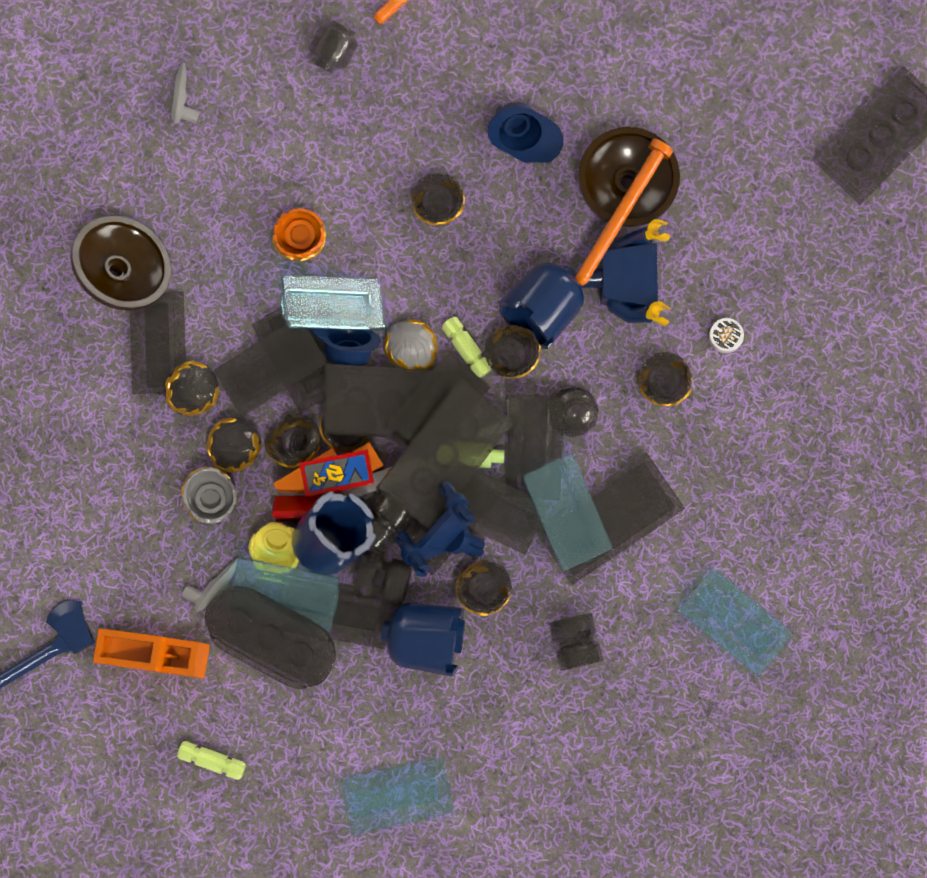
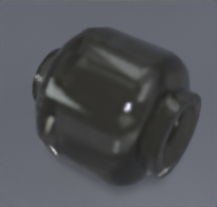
(333, 46)

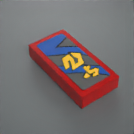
(336, 473)

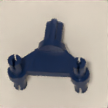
(447, 534)

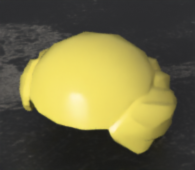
(273, 545)

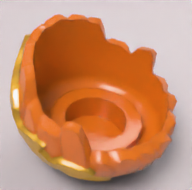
(299, 235)

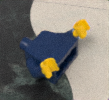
(630, 276)

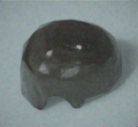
(579, 409)

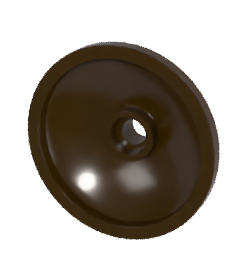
(621, 155)
(129, 250)

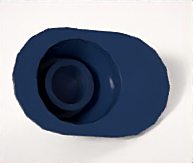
(525, 133)
(348, 346)

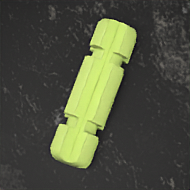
(466, 346)
(211, 760)

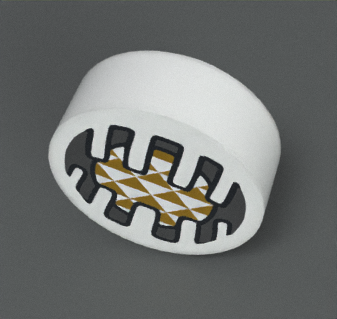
(726, 335)

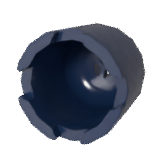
(544, 301)
(333, 533)
(425, 637)

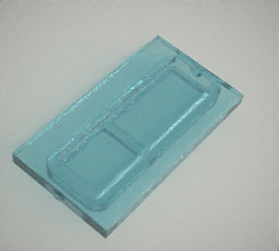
(332, 303)
(567, 512)
(299, 590)
(735, 622)
(397, 796)

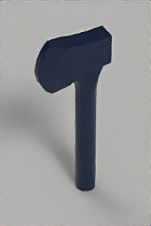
(73, 636)

